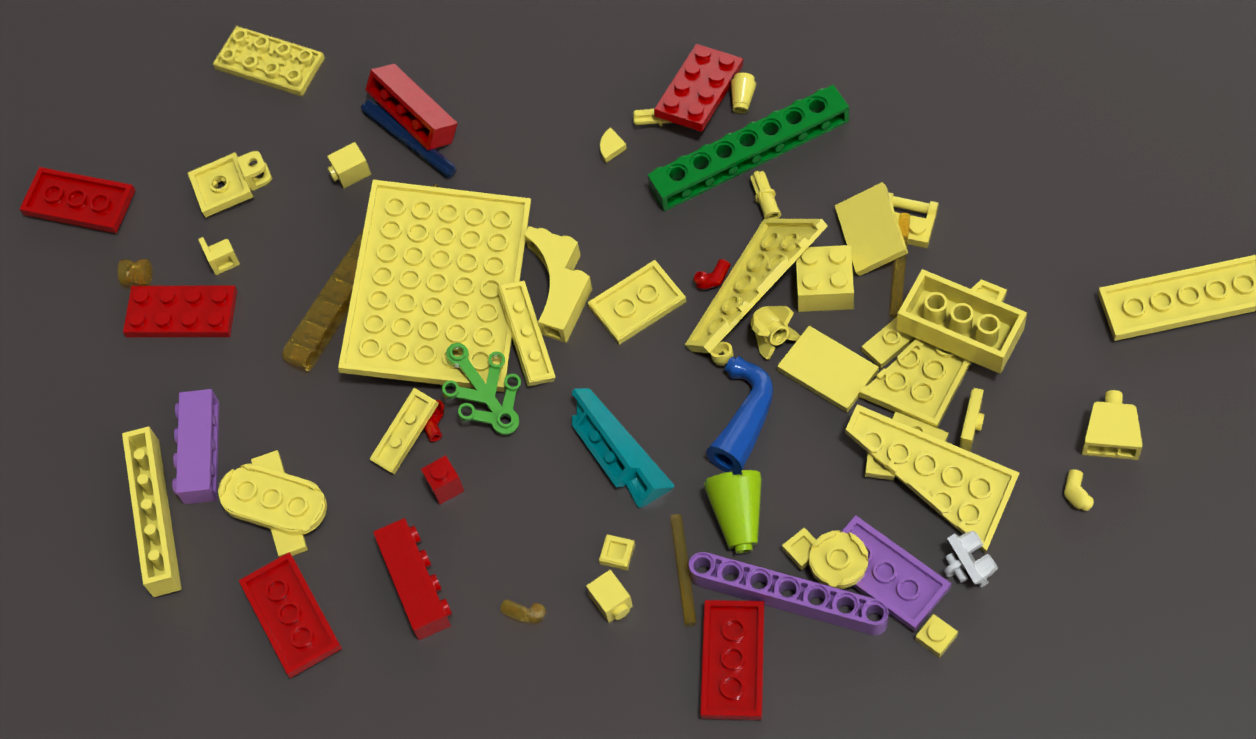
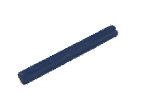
(392, 126)

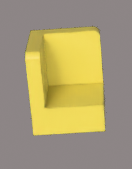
(220, 255)

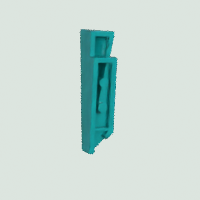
(617, 450)

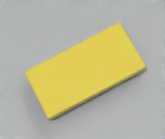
(269, 61)

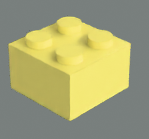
(825, 279)

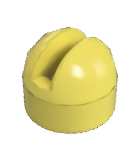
(726, 349)

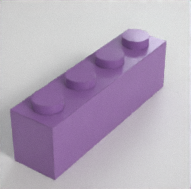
(196, 446)

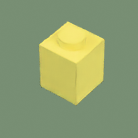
(348, 165)
(610, 596)

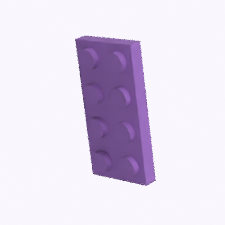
(897, 577)

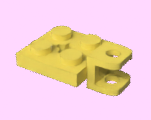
(236, 176)

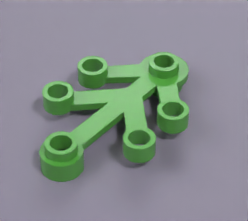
(483, 391)

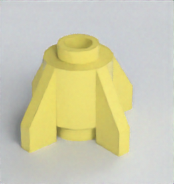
(772, 328)

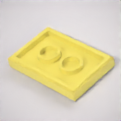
(871, 229)
(637, 302)
(827, 368)

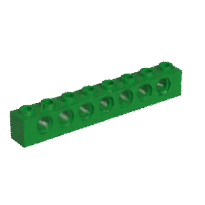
(740, 159)

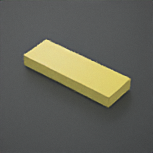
(404, 431)

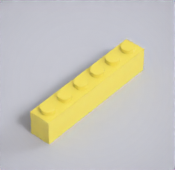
(151, 512)

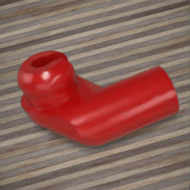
(706, 281)
(431, 428)

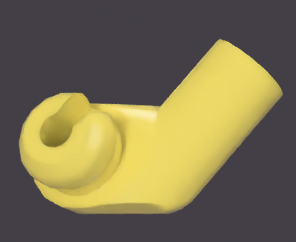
(1075, 493)

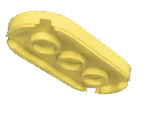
(272, 499)

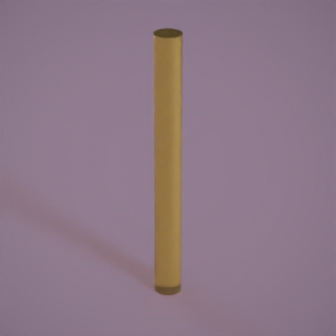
(899, 269)
(683, 570)

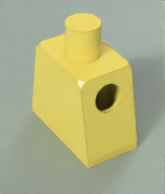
(1113, 429)

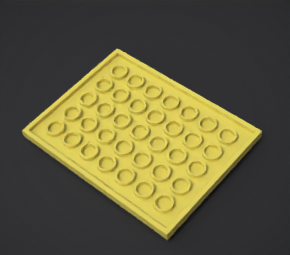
(433, 281)

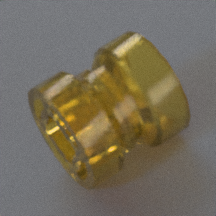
(137, 272)

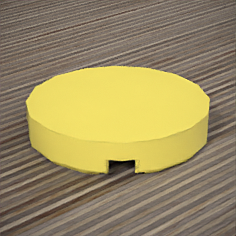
(838, 559)

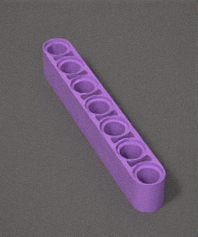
(798, 603)

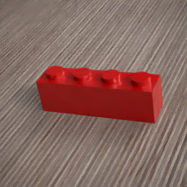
(411, 106)
(411, 578)

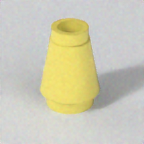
(742, 92)

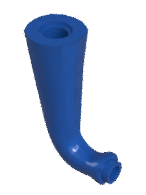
(738, 438)

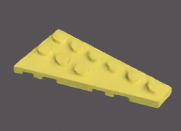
(762, 263)
(924, 376)
(949, 479)

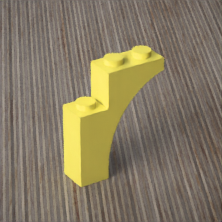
(567, 289)

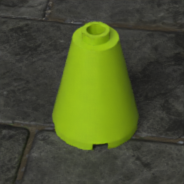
(736, 507)

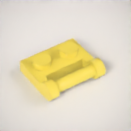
(919, 228)

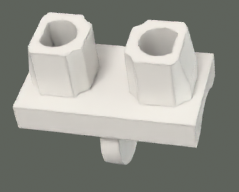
(979, 569)

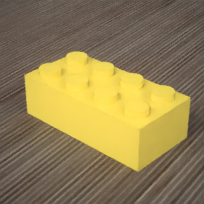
(961, 321)

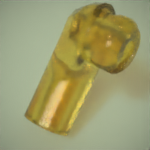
(523, 613)

